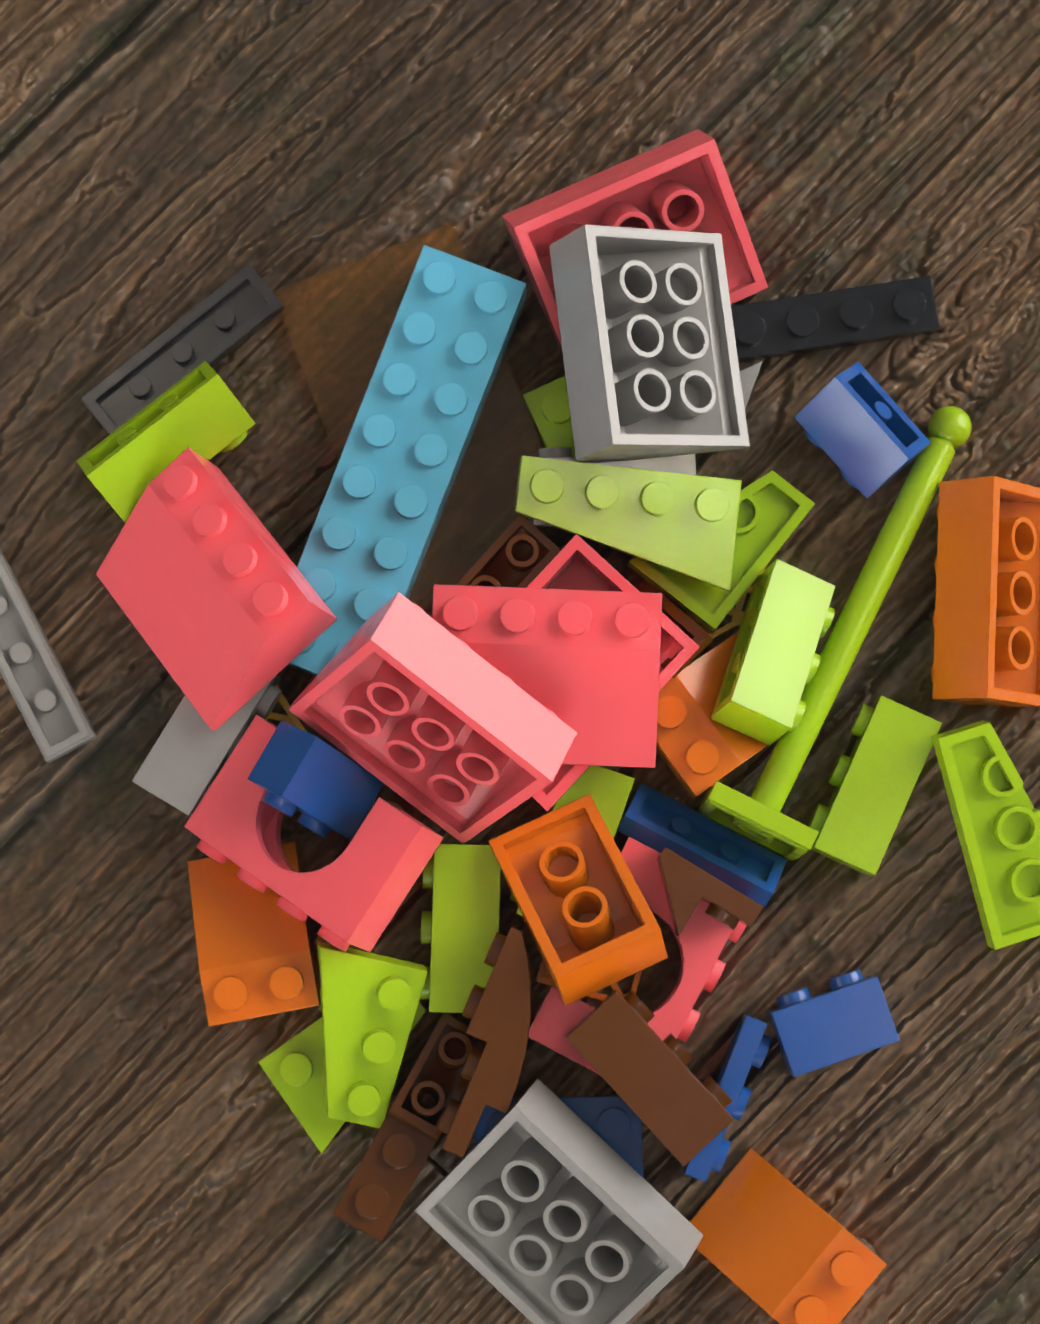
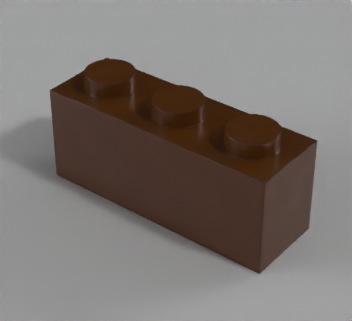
(652, 1075)

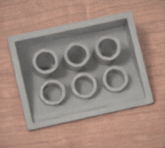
(647, 343)
(559, 1218)

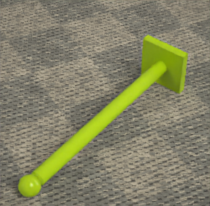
(759, 815)

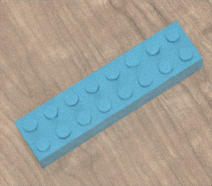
(407, 442)

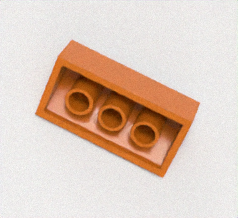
(987, 593)

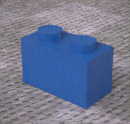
(861, 430)
(316, 781)
(832, 1023)

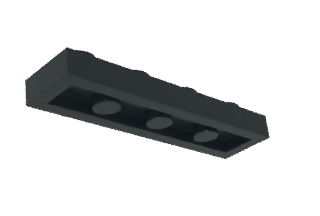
(835, 319)
(201, 335)

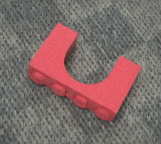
(347, 897)
(699, 966)

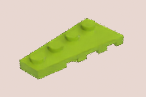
(651, 514)
(995, 831)

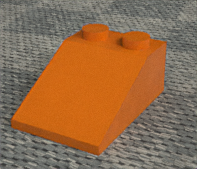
(687, 739)
(579, 899)
(248, 948)
(783, 1246)

